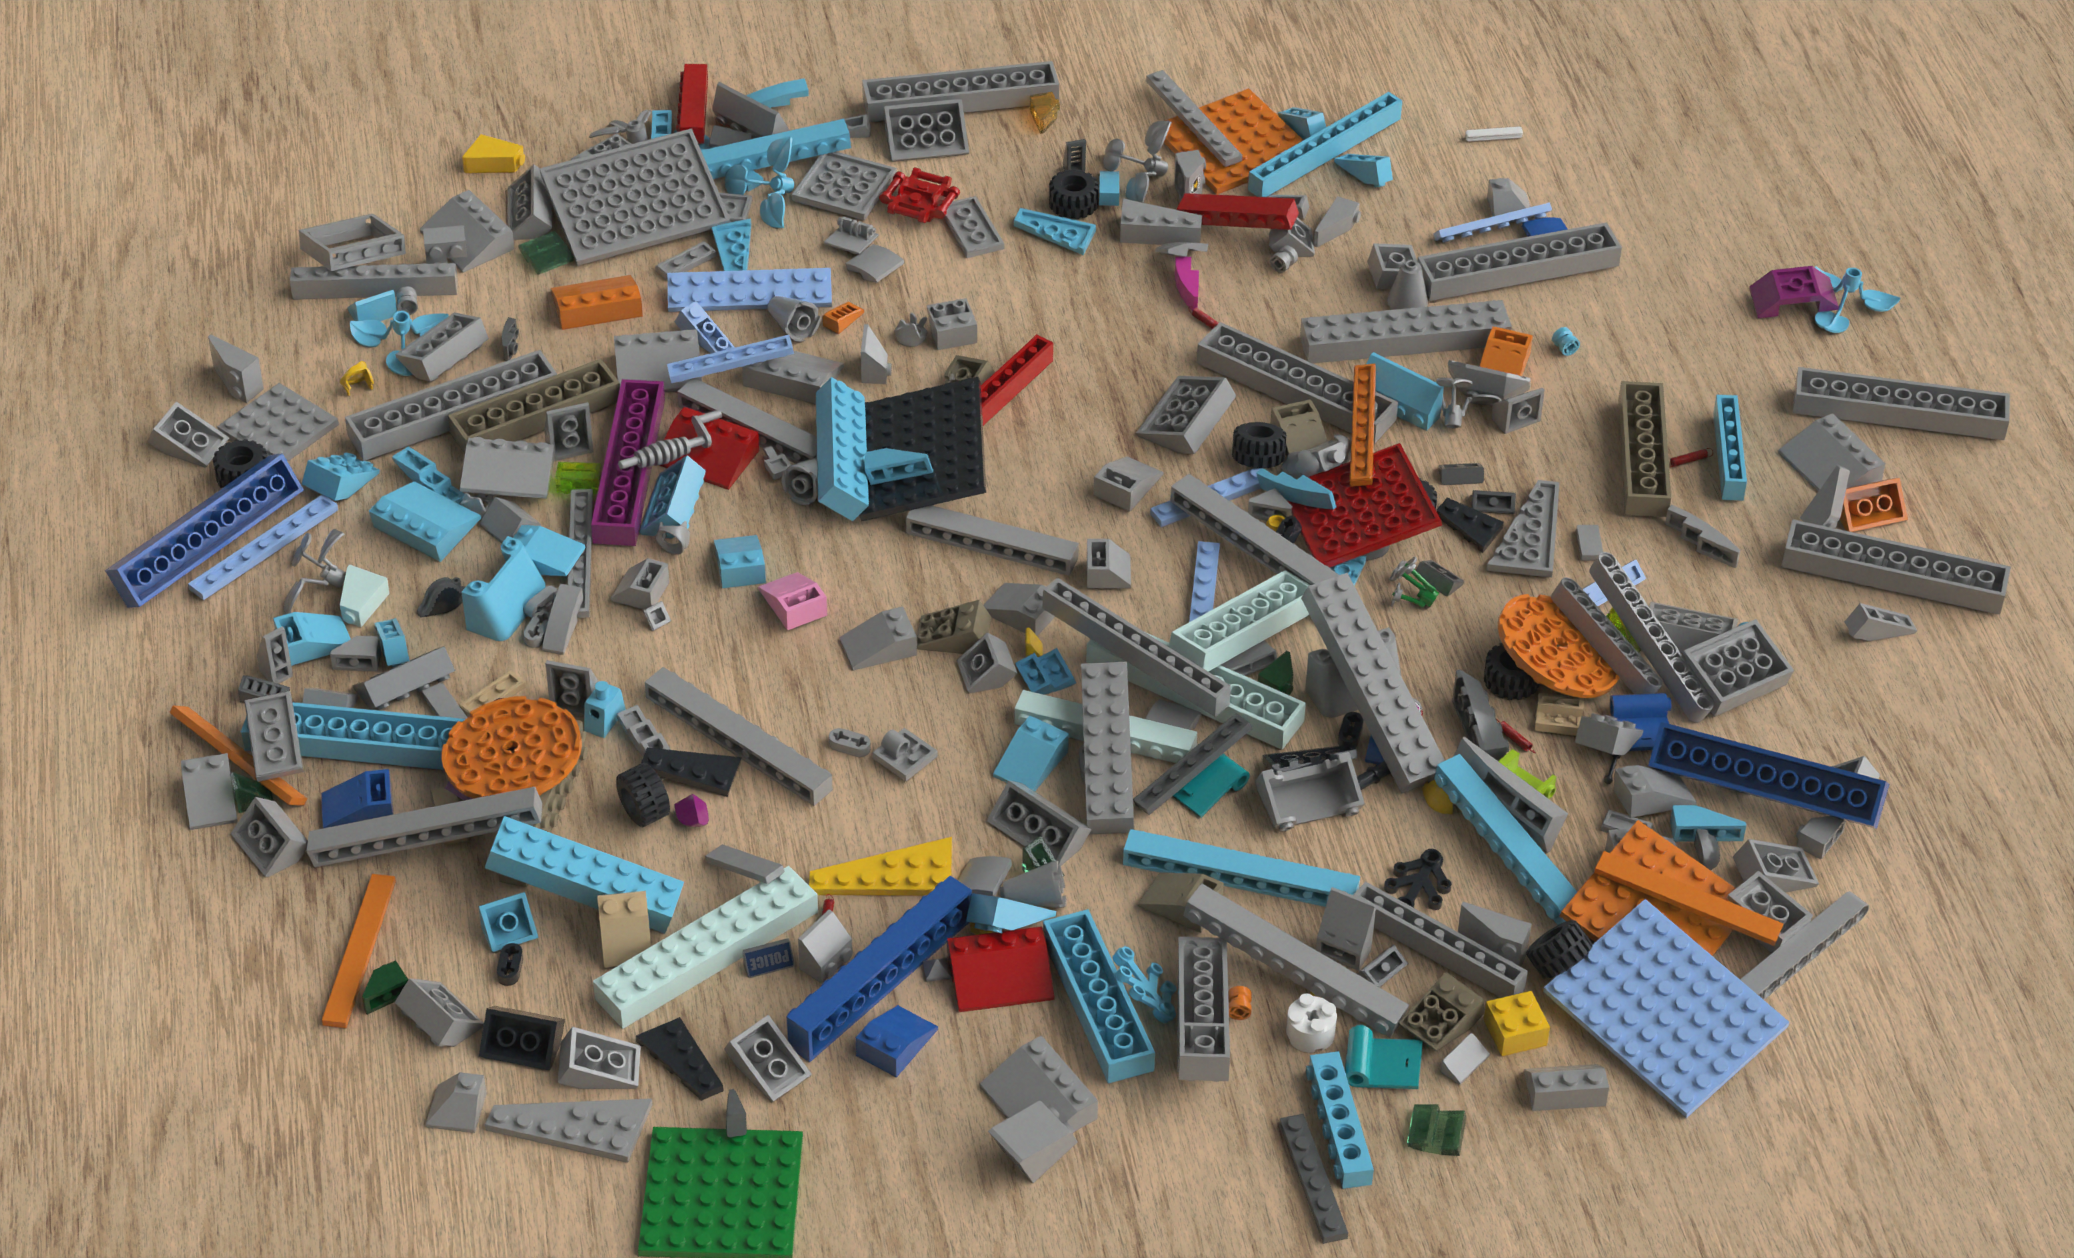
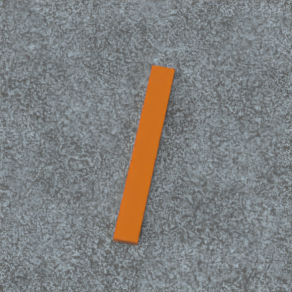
(1363, 425)
(235, 753)
(1688, 898)
(358, 951)

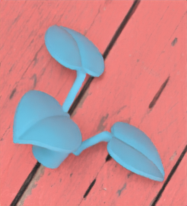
(773, 208)
(1850, 282)
(370, 332)

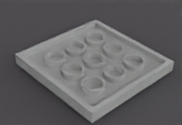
(844, 184)
(280, 422)

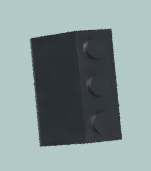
(521, 1037)

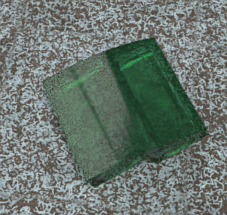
(546, 252)
(1436, 1130)

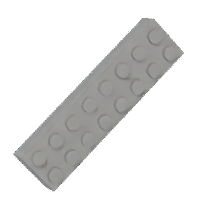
(1107, 748)

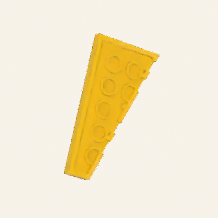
(893, 873)

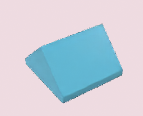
(374, 308)
(507, 921)

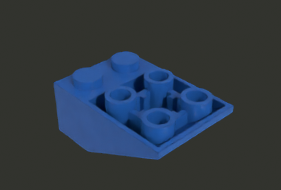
(358, 799)

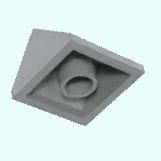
(505, 519)
(329, 698)

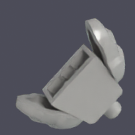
(1318, 458)

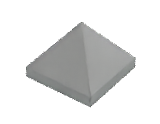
(656, 615)
(936, 969)

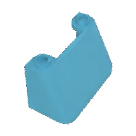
(498, 606)

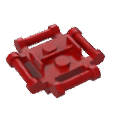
(919, 198)

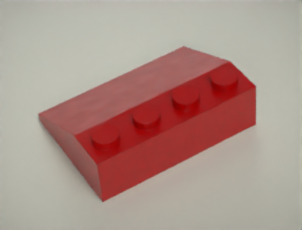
(729, 453)
(1000, 969)

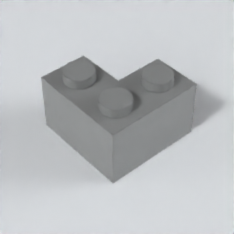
(444, 243)

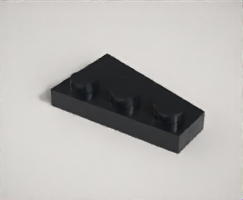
(1470, 522)

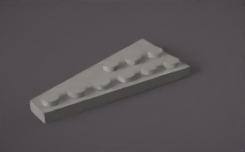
(1531, 537)
(589, 1127)

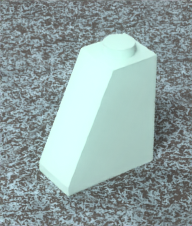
(361, 595)

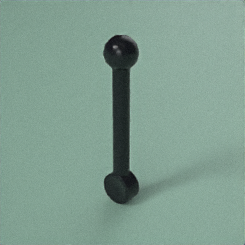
(1608, 779)

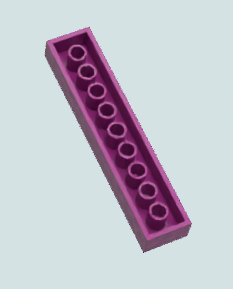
(624, 491)

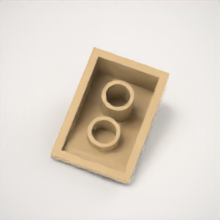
(623, 926)

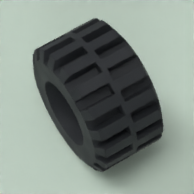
(1073, 194)
(1259, 445)
(236, 459)
(1505, 677)
(643, 794)
(1559, 949)

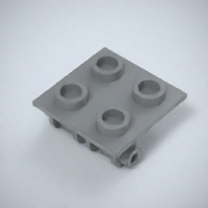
(852, 235)

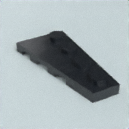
(695, 769)
(682, 1056)

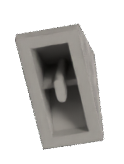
(1269, 504)

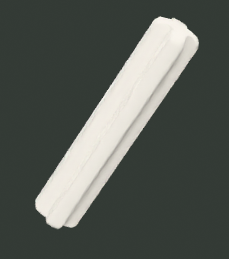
(1493, 134)

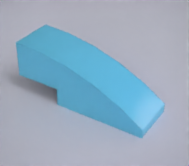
(1109, 188)

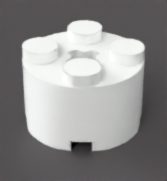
(1311, 1023)

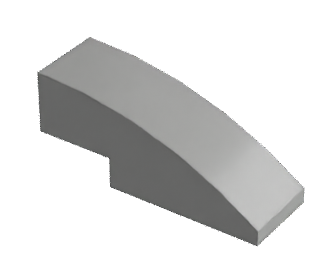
(562, 619)

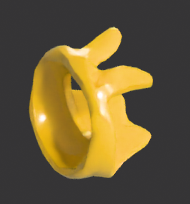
(360, 373)

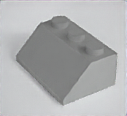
(269, 837)
(437, 1012)
(1567, 1087)

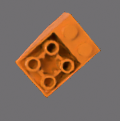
(1507, 351)

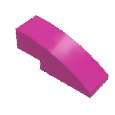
(1187, 281)

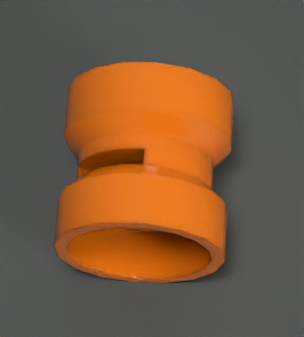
(1239, 1002)

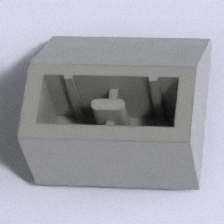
(952, 324)
(1107, 565)
(642, 584)
(1607, 734)

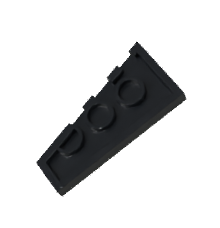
(1304, 758)

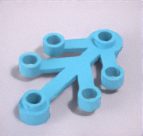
(1162, 1006)

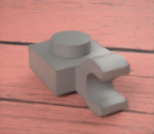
(775, 463)

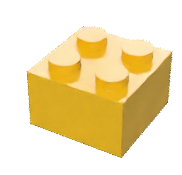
(1516, 1023)

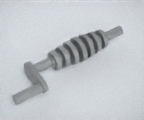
(669, 450)

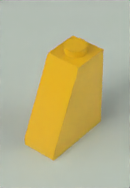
(493, 156)

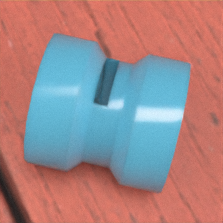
(1565, 341)

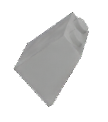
(1034, 1139)

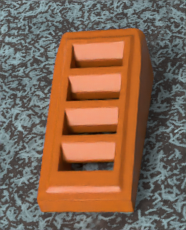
(836, 322)

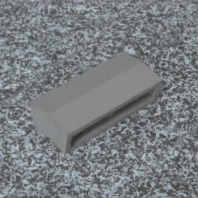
(1252, 659)

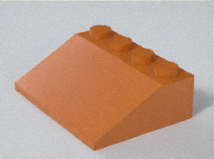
(597, 302)

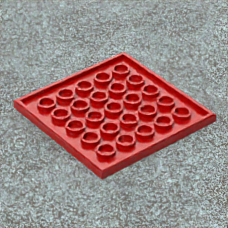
(1367, 514)

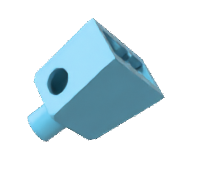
(602, 709)

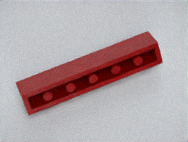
(693, 100)
(1241, 210)
(1015, 375)

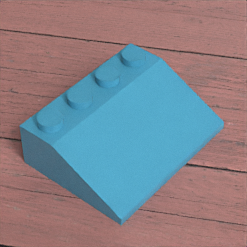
(423, 519)

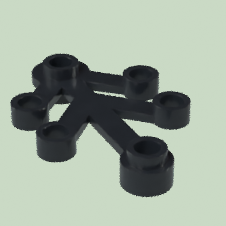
(1429, 861)

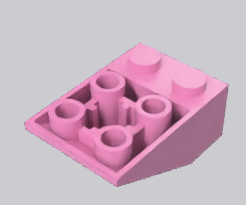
(795, 599)

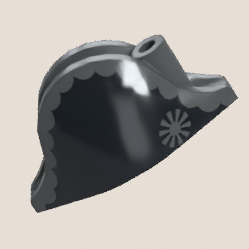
(441, 597)

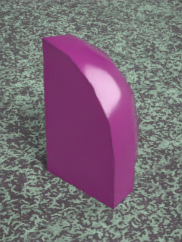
(692, 811)

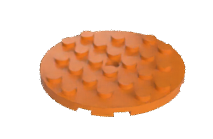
(1530, 635)
(544, 739)

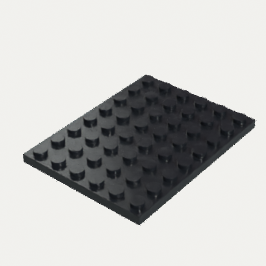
(933, 422)

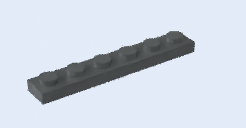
(1192, 764)
(1313, 1178)

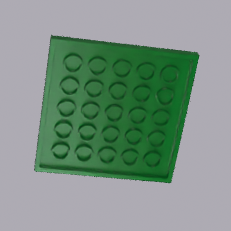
(721, 1194)

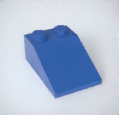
(893, 1039)

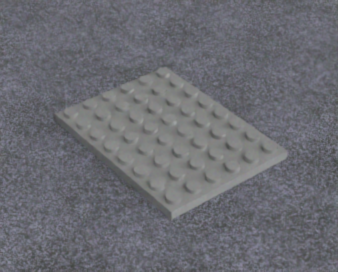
(634, 196)

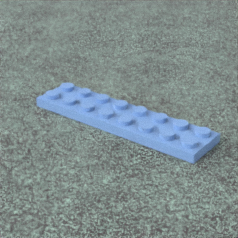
(748, 288)

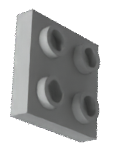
(904, 753)

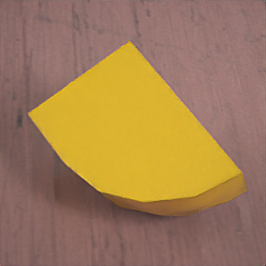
(1437, 798)

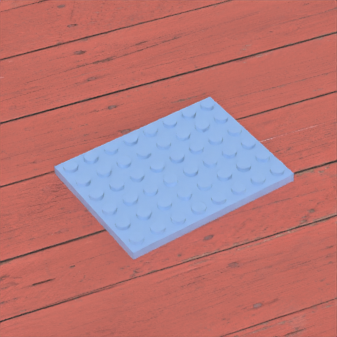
(1666, 1008)

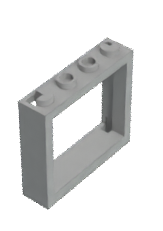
(386, 244)

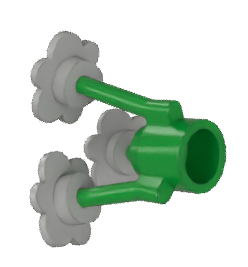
(1427, 592)

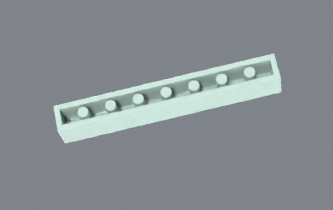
(1146, 736)

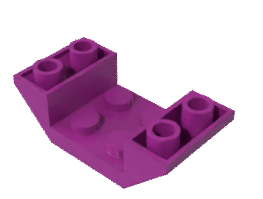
(1792, 287)

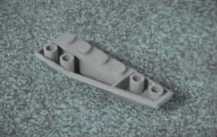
(1528, 806)

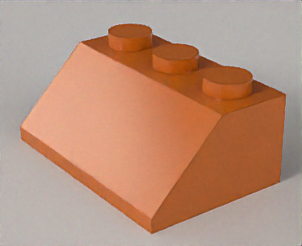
(1873, 505)

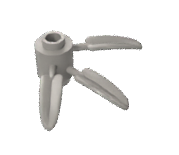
(634, 129)

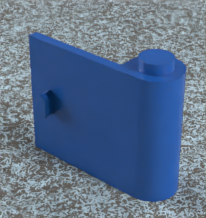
(1645, 712)

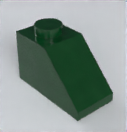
(1279, 674)
(383, 987)

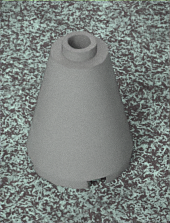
(1408, 287)
(795, 317)
(802, 482)
(1037, 887)

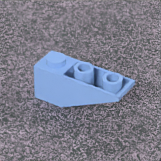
(708, 333)

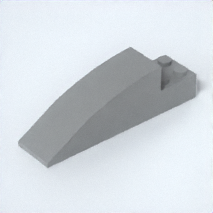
(1203, 1010)

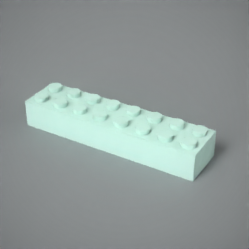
(1242, 621)

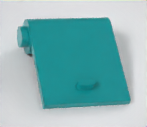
(1212, 785)
(1382, 1061)

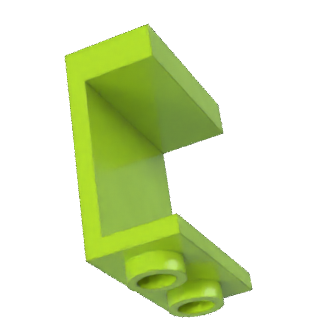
(1546, 788)

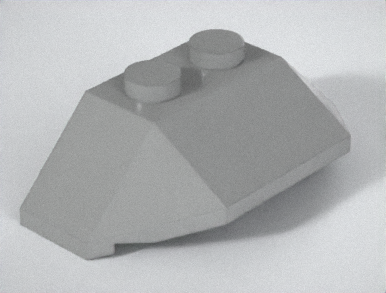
(1488, 381)

